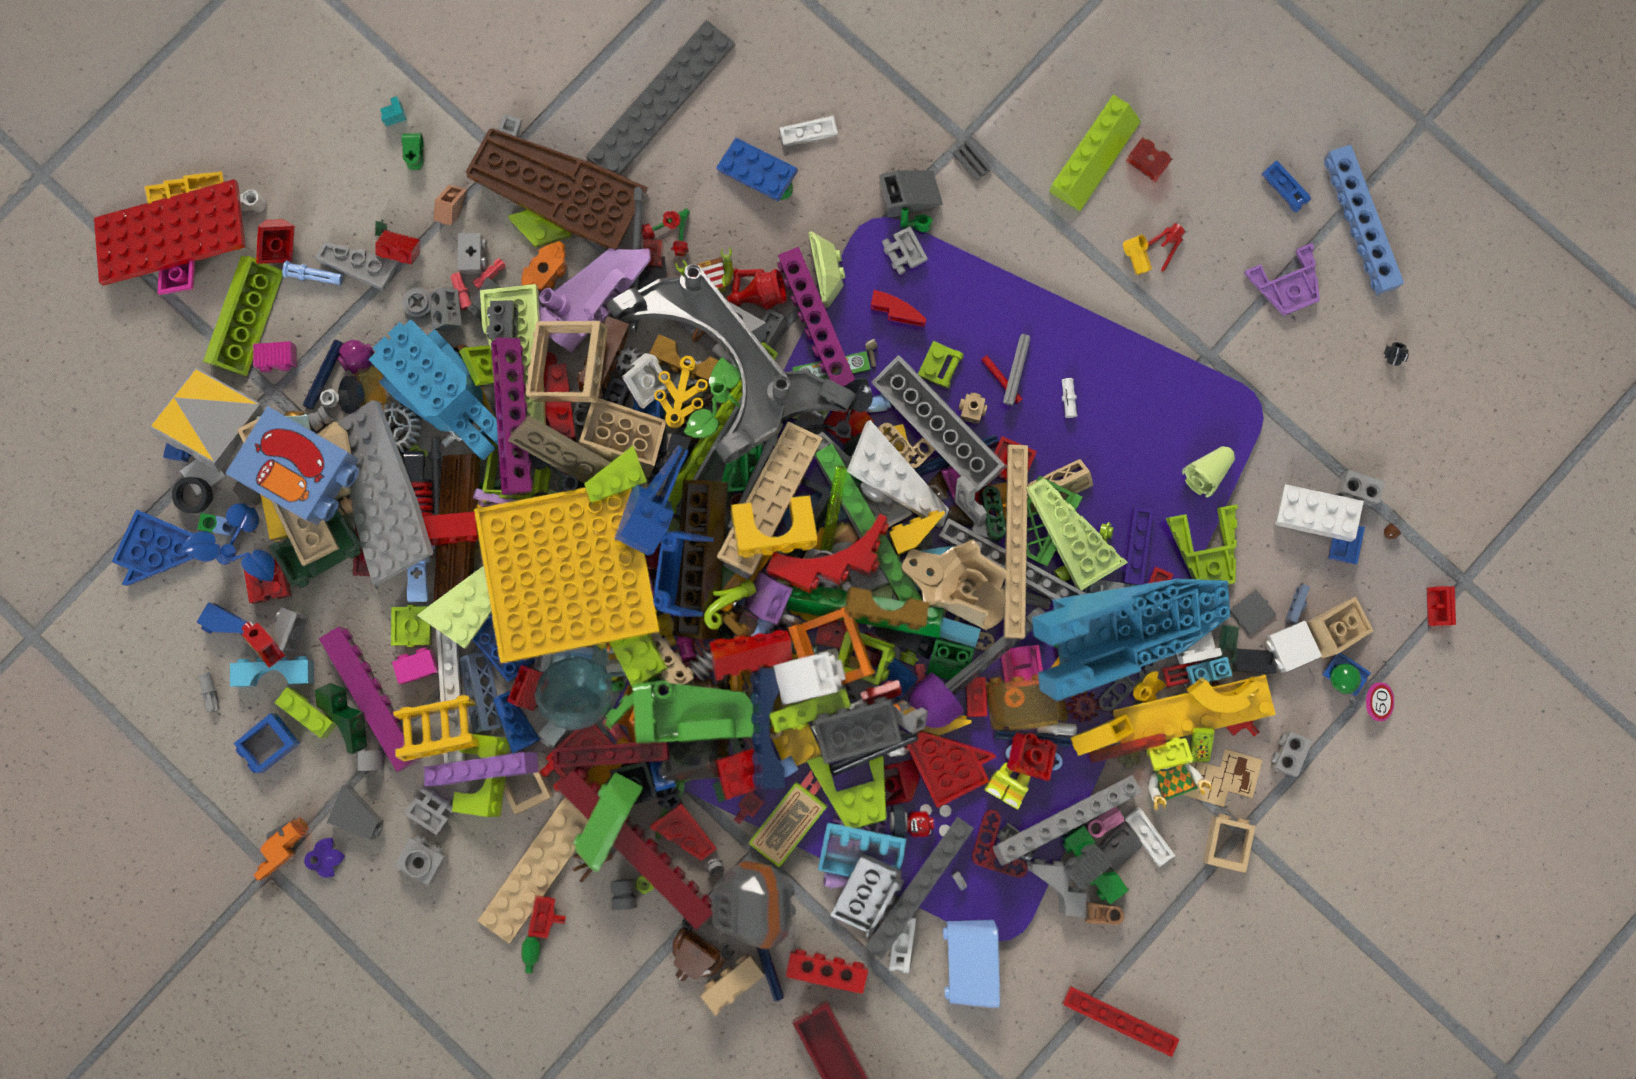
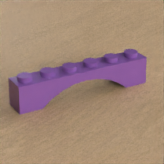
(481, 768)

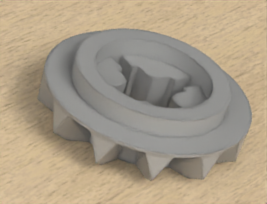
(408, 302)

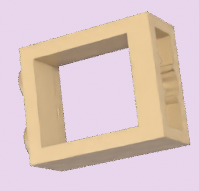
(545, 795)
(1212, 841)

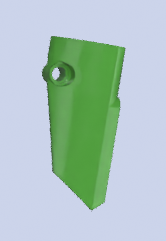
(690, 713)

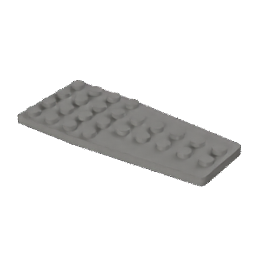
(383, 497)

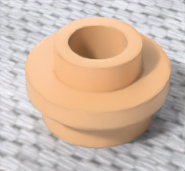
(347, 505)

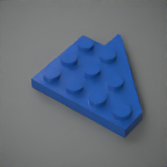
(150, 547)

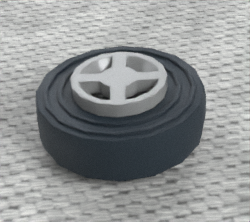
(898, 821)

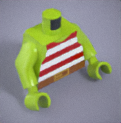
(717, 270)

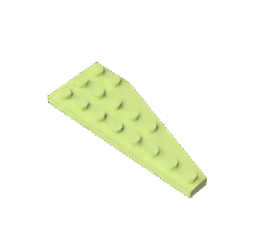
(528, 313)

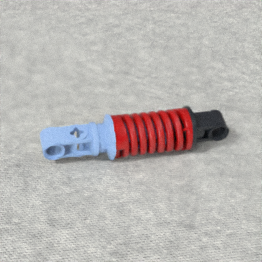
(414, 464)

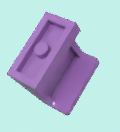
(769, 598)

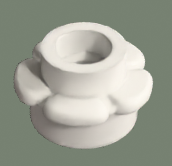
(324, 398)

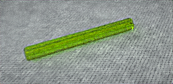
(833, 508)

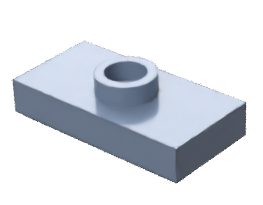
(1298, 604)

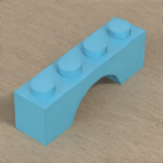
(248, 673)

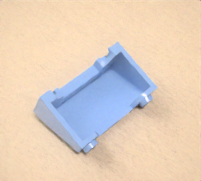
(973, 963)

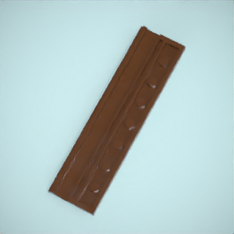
(457, 490)

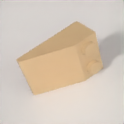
(1339, 627)

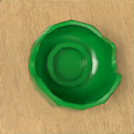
(1345, 678)

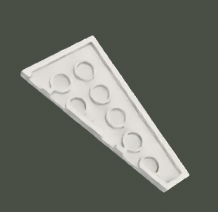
(885, 469)

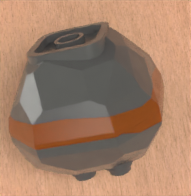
(753, 904)

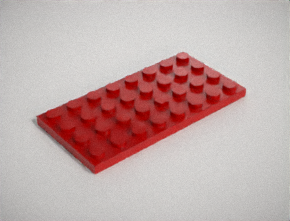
(169, 232)

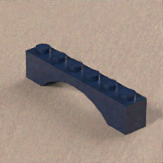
(767, 768)

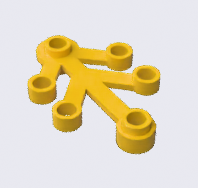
(680, 395)

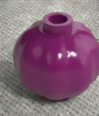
(355, 355)

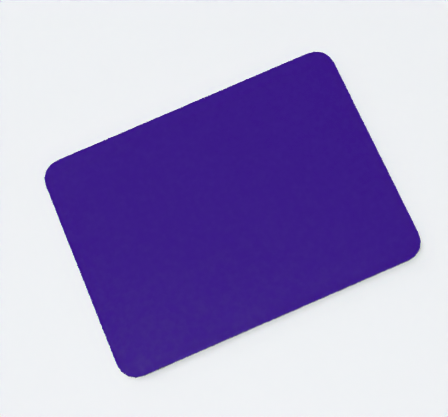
(1135, 430)

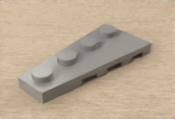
(358, 264)

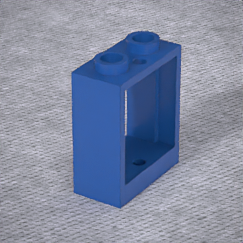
(281, 730)

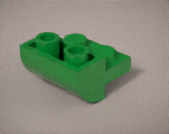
(949, 658)

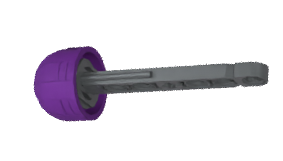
(940, 699)

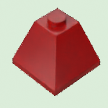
(275, 241)

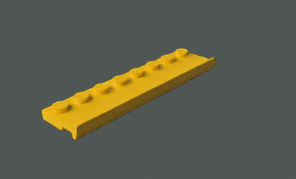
(1181, 713)

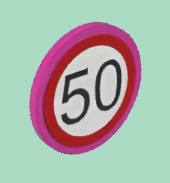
(1380, 701)

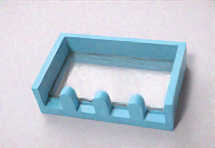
(845, 845)

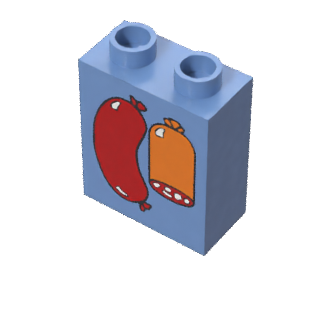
(294, 467)

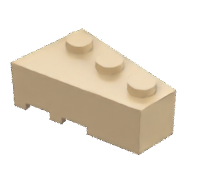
(731, 983)

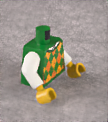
(1174, 782)

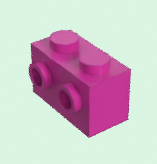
(416, 666)

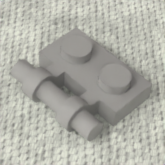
(910, 248)
(426, 815)

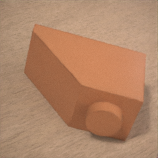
(449, 204)

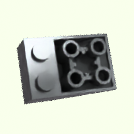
(909, 189)

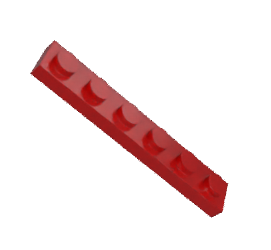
(1120, 1021)

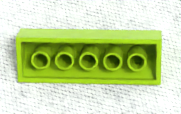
(1095, 153)
(243, 316)

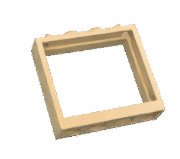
(594, 361)

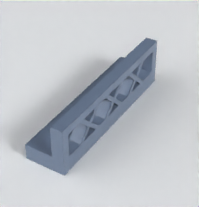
(474, 690)

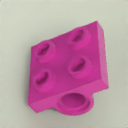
(1021, 662)

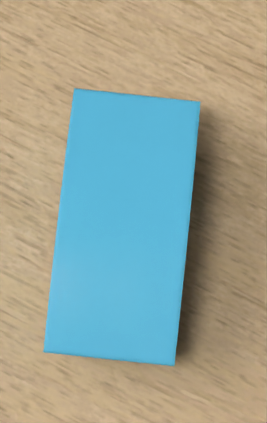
(1209, 670)

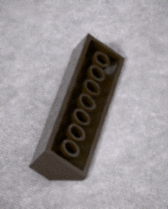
(700, 569)

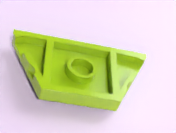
(538, 230)

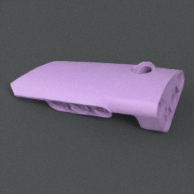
(590, 290)

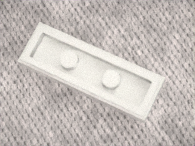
(808, 131)
(1149, 837)

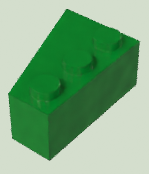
(740, 470)

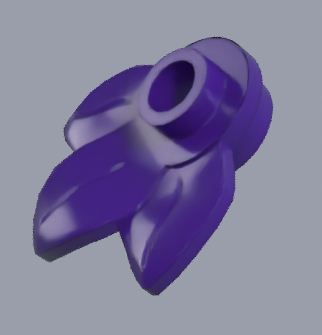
(326, 857)

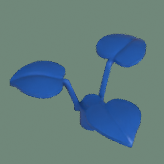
(203, 547)

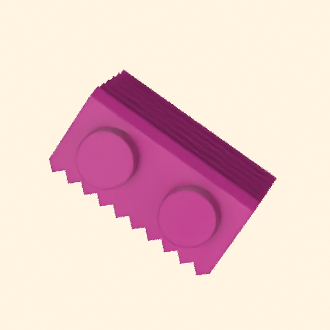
(274, 355)

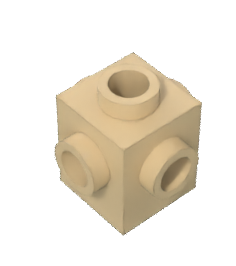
(972, 414)

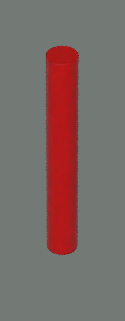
(998, 375)

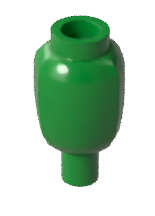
(530, 952)

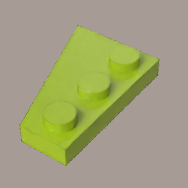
(616, 477)

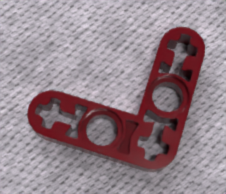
(990, 855)

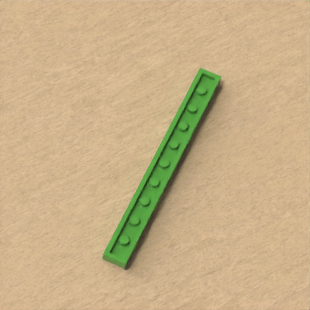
(864, 520)

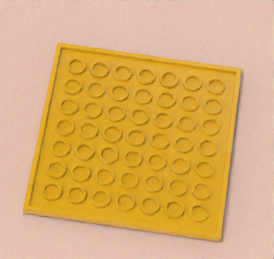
(561, 574)

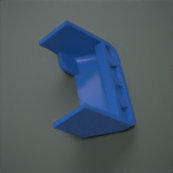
(669, 570)

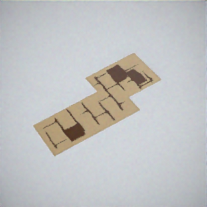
(1236, 774)

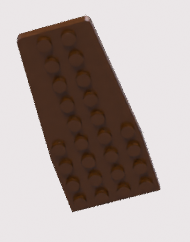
(557, 187)

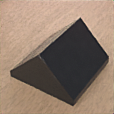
(642, 775)

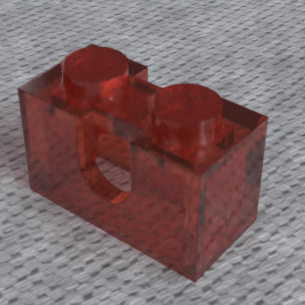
(1139, 159)

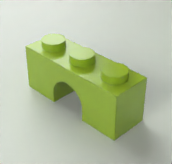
(299, 708)

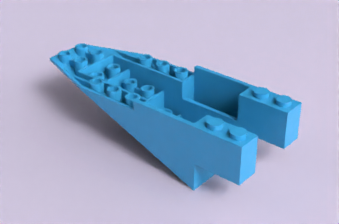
(1126, 628)

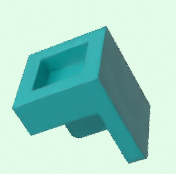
(393, 113)

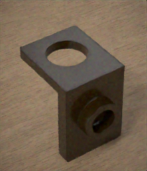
(939, 485)

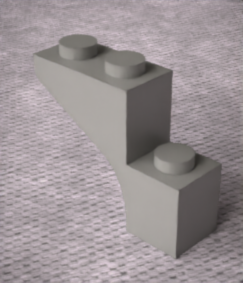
(1071, 898)

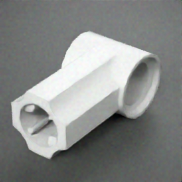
(248, 197)

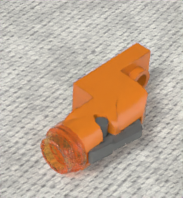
(278, 846)

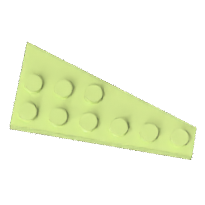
(1077, 542)
(461, 610)

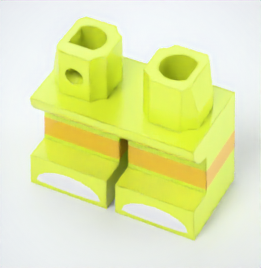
(1015, 790)

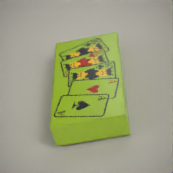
(1201, 744)

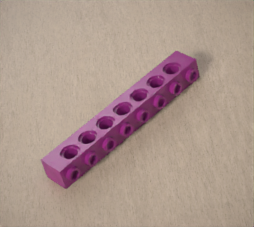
(794, 259)
(504, 406)

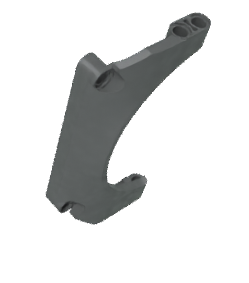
(700, 304)
(806, 395)

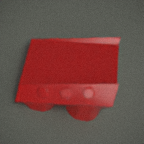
(1032, 756)

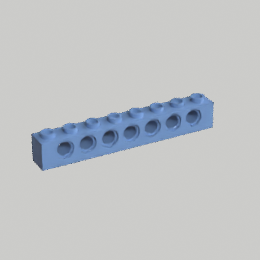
(1346, 158)

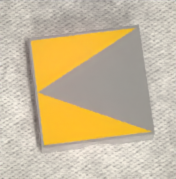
(205, 419)

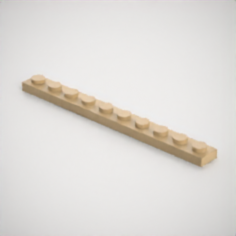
(1016, 541)

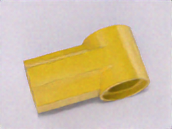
(1136, 250)

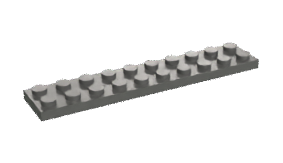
(661, 99)

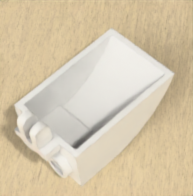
(809, 677)

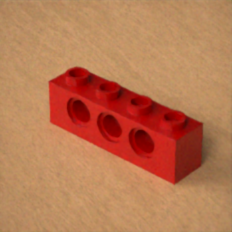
(853, 984)

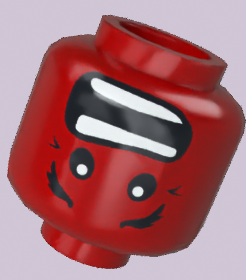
(919, 824)

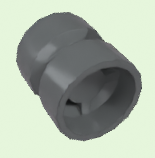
(623, 894)

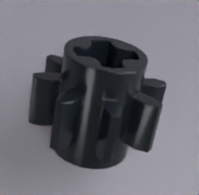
(1396, 353)
(668, 798)

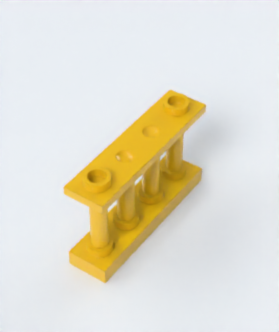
(446, 743)

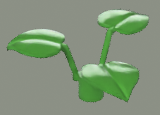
(723, 377)

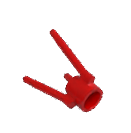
(1173, 234)

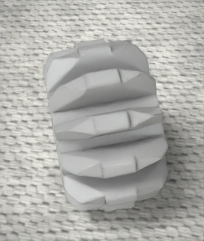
(633, 355)

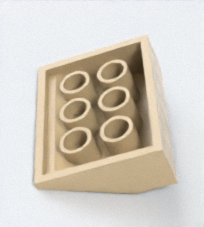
(615, 428)

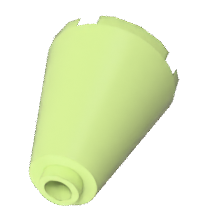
(1208, 471)

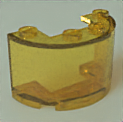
(1022, 704)

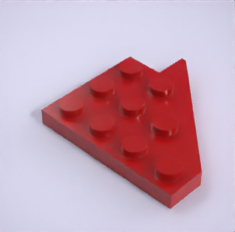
(948, 766)

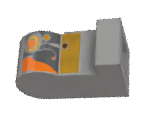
(613, 666)
(909, 717)

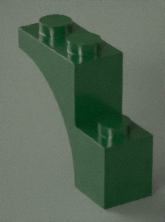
(350, 721)

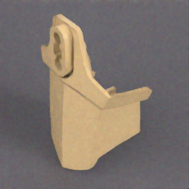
(960, 582)

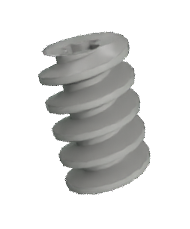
(703, 665)

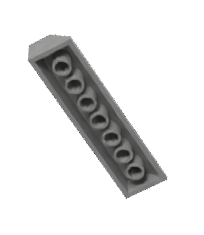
(938, 423)

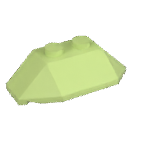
(827, 267)

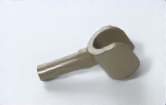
(870, 346)

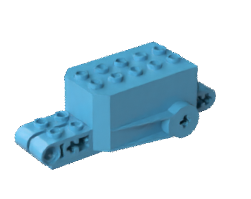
(434, 384)

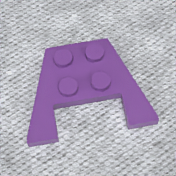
(1292, 290)

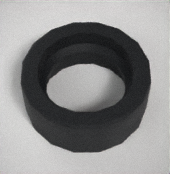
(177, 494)

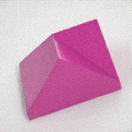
(176, 278)

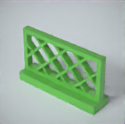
(1047, 548)

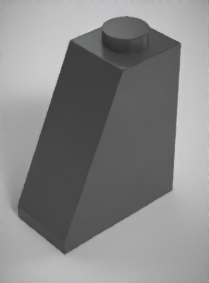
(355, 814)

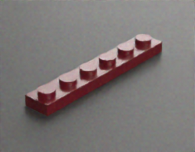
(610, 754)

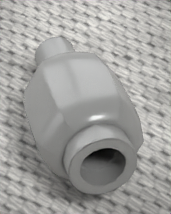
(874, 494)

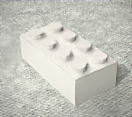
(1318, 513)

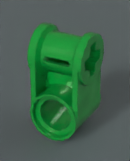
(413, 150)

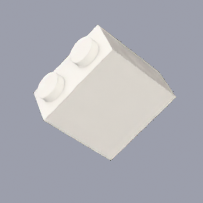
(1292, 647)

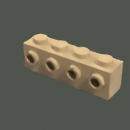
(676, 671)

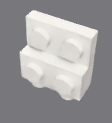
(644, 379)

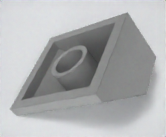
(289, 628)

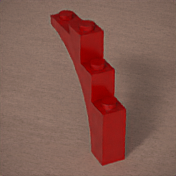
(858, 557)

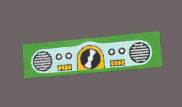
(858, 363)

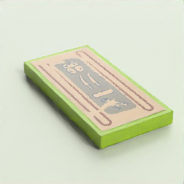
(787, 824)

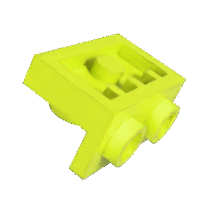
(1171, 754)

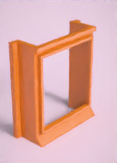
(804, 647)

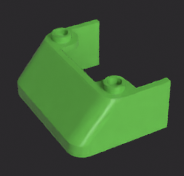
(606, 820)

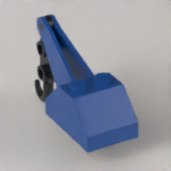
(647, 514)

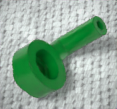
(920, 222)

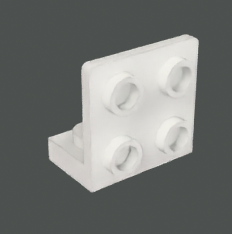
(1200, 650)

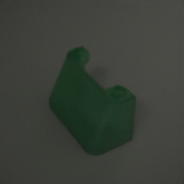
(300, 575)

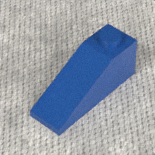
(220, 620)

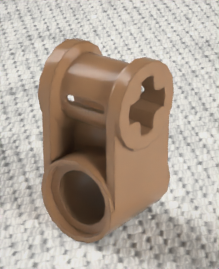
(1102, 913)

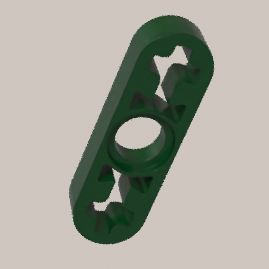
(990, 521)

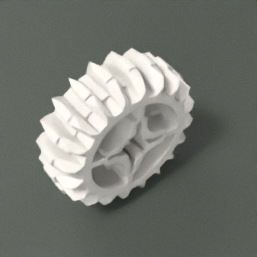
(410, 429)

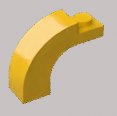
(1224, 702)

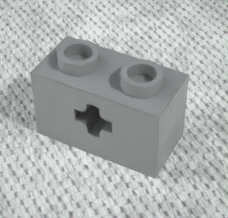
(466, 245)

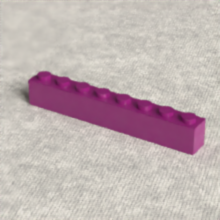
(366, 693)

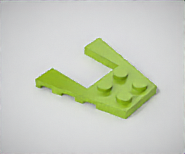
(1211, 563)
(859, 804)

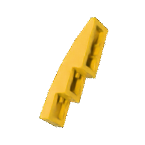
(180, 186)

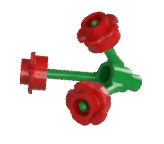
(671, 220)

